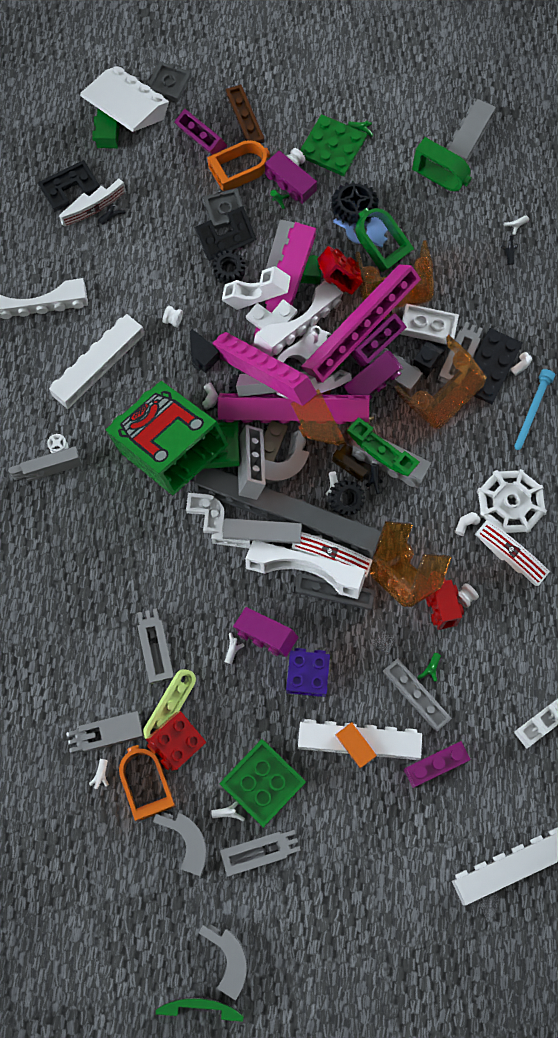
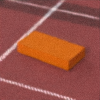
(355, 745)

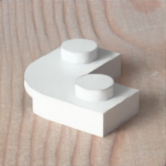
(261, 317)
(210, 507)

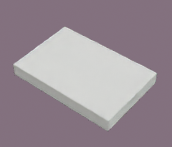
(429, 323)

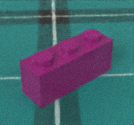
(200, 133)
(290, 177)
(378, 340)
(375, 376)
(265, 632)
(437, 764)

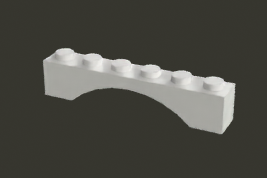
(68, 295)
(276, 336)
(268, 558)

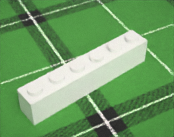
(96, 361)
(383, 742)
(508, 868)

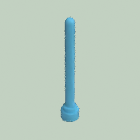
(546, 377)

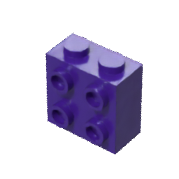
(308, 673)

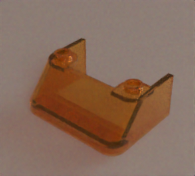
(420, 293)
(453, 395)
(318, 421)
(395, 573)

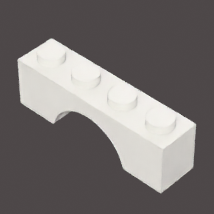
(241, 294)

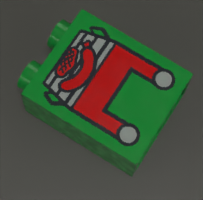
(167, 437)

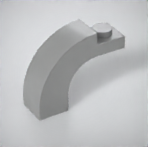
(293, 463)
(195, 843)
(236, 959)

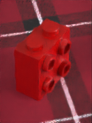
(340, 270)
(445, 606)
(175, 741)

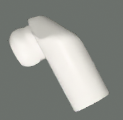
(523, 364)
(212, 396)
(471, 518)

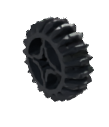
(343, 203)

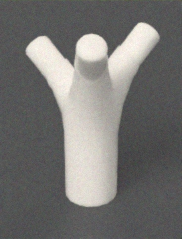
(517, 223)
(333, 479)
(233, 648)
(100, 775)
(227, 812)

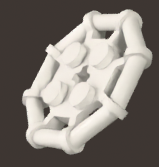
(510, 490)

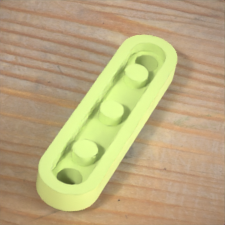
(171, 701)

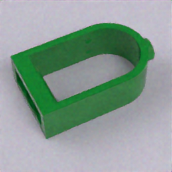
(445, 158)
(395, 231)

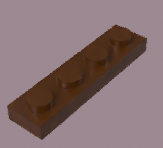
(244, 114)

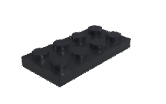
(495, 361)

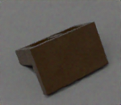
(350, 464)

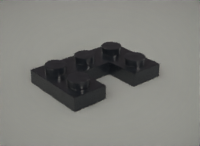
(55, 185)
(239, 236)

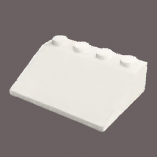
(126, 99)

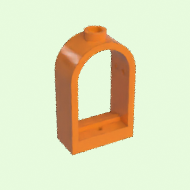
(231, 153)
(155, 807)

